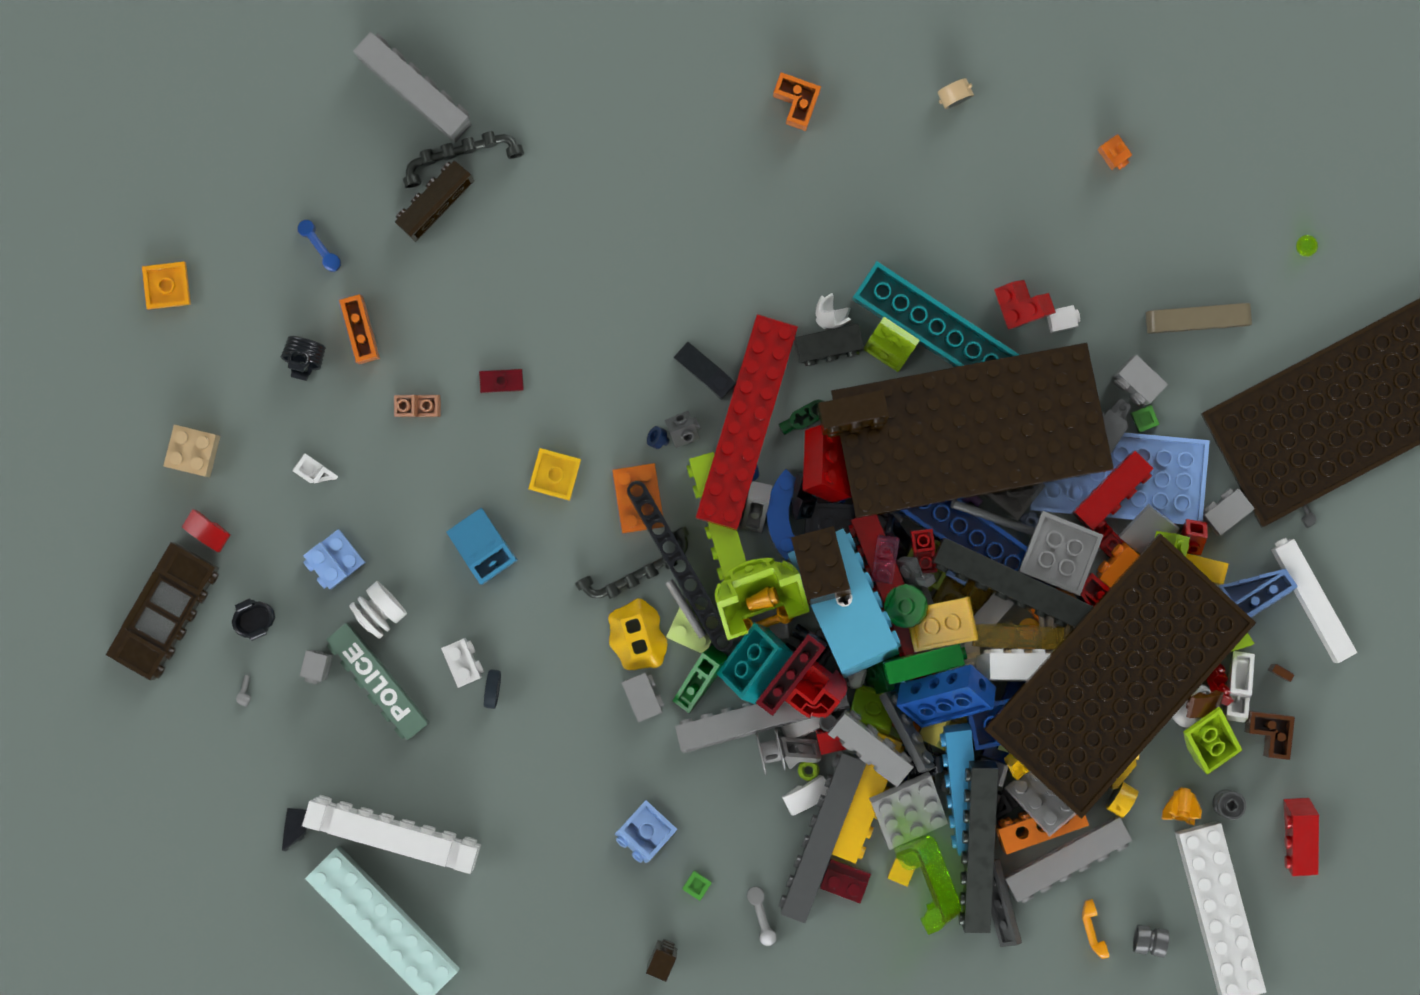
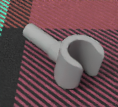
(242, 698)

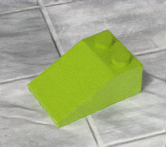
(1211, 741)

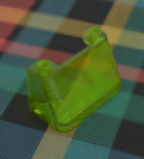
(925, 853)

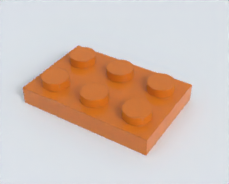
(628, 515)

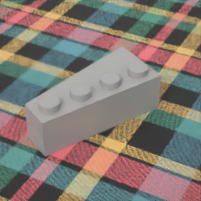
(871, 747)

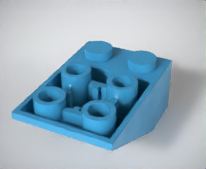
(481, 546)

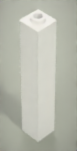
(1314, 601)

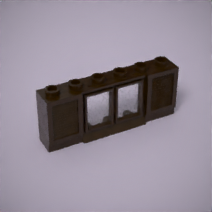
(163, 611)

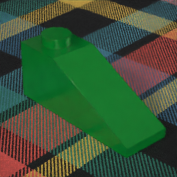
(700, 678)

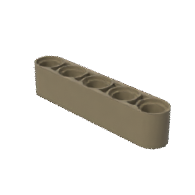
(1198, 318)

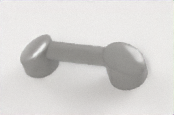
(767, 935)

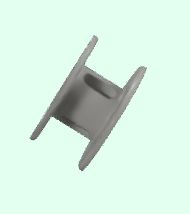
(770, 751)

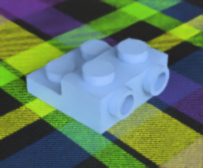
(333, 560)
(645, 832)

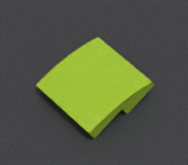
(891, 344)

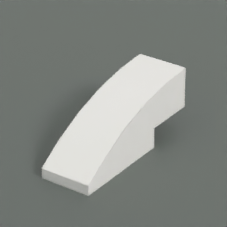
(1240, 685)

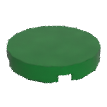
(906, 606)

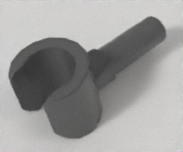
(1310, 518)

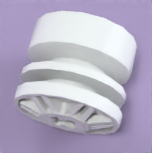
(378, 609)

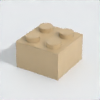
(191, 451)

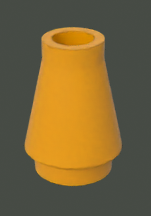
(763, 599)

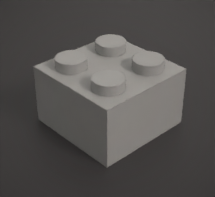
(1139, 381)

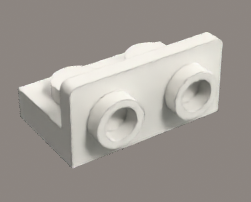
(462, 662)

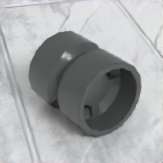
(1229, 804)
(1146, 941)

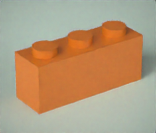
(359, 329)

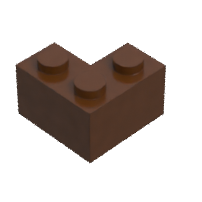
(1277, 731)

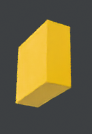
(900, 874)

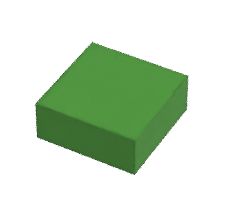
(1144, 418)
(697, 885)

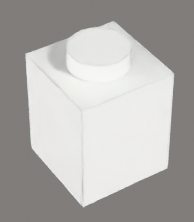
(1063, 319)

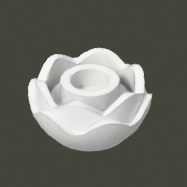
(857, 679)

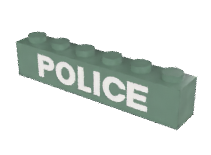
(377, 681)

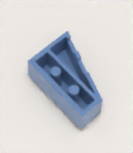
(1260, 591)

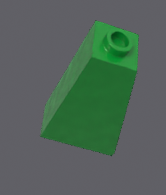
(924, 663)

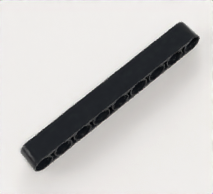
(678, 554)

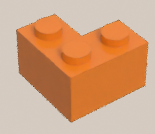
(801, 95)

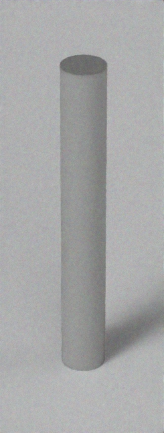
(685, 608)

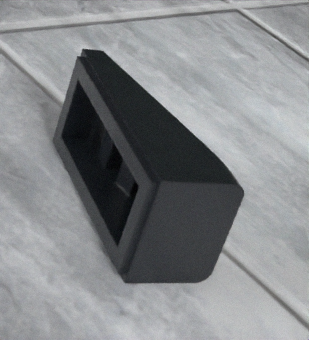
(894, 529)

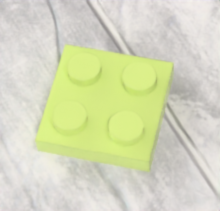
(684, 634)

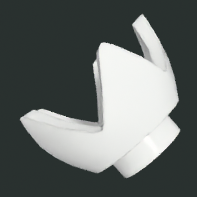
(827, 316)

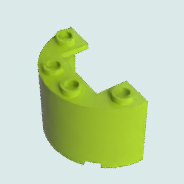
(751, 578)

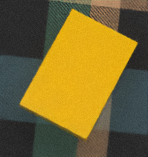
(945, 625)

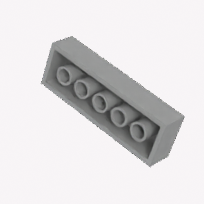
(412, 87)

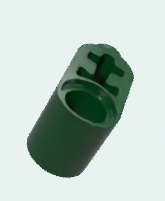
(788, 425)

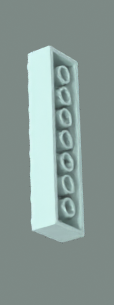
(382, 923)

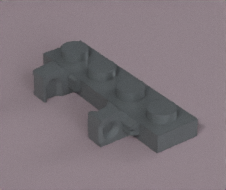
(913, 576)

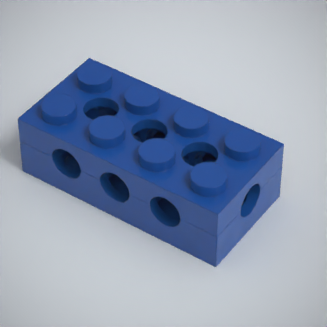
(946, 696)

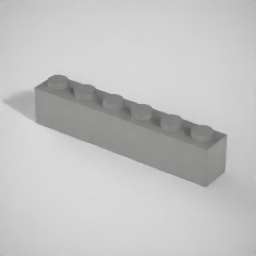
(1068, 858)

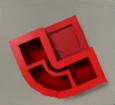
(818, 692)

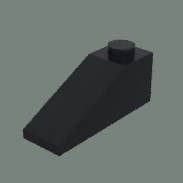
(705, 370)

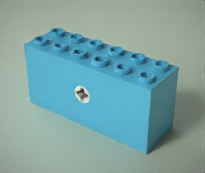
(856, 631)

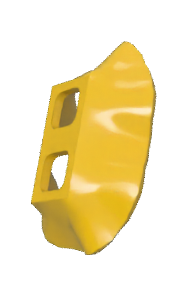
(622, 641)

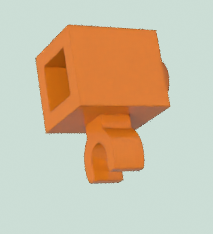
(1115, 153)

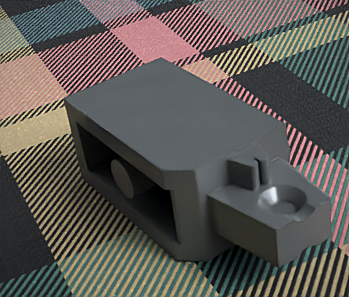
(1115, 422)

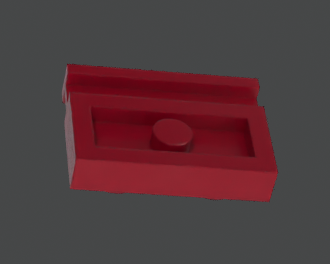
(845, 881)

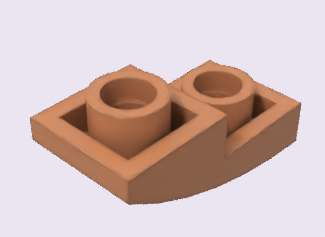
(417, 406)

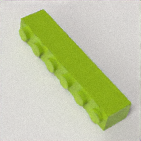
(726, 541)

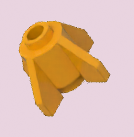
(1182, 807)

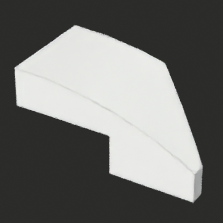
(312, 470)

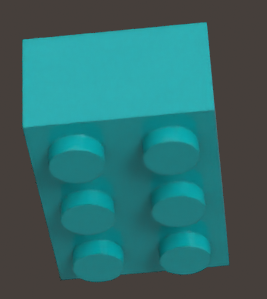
(754, 663)

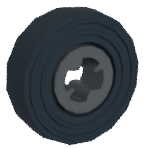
(492, 689)

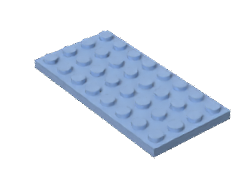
(1173, 489)

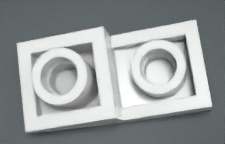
(801, 728)
(805, 796)

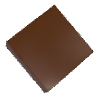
(1281, 672)

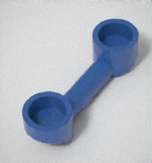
(330, 261)

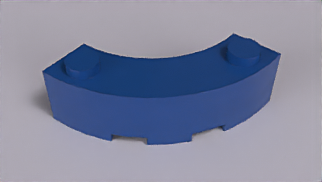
(778, 514)

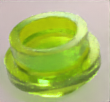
(1306, 245)

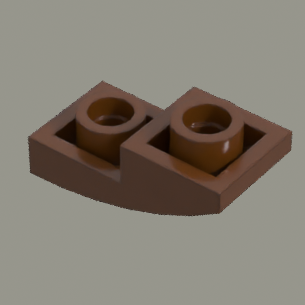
(1202, 704)

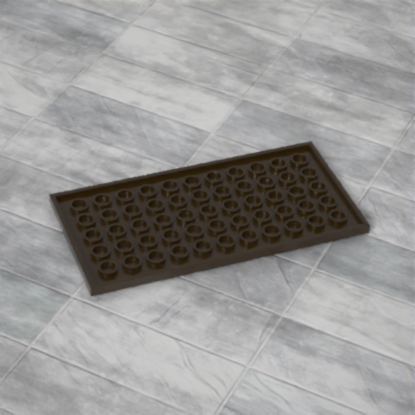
(1324, 417)
(978, 431)
(1120, 675)

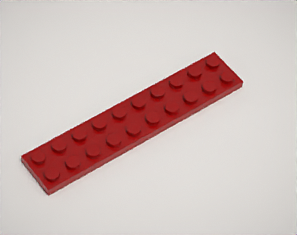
(746, 422)

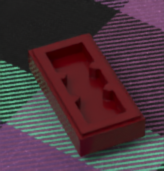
(501, 381)

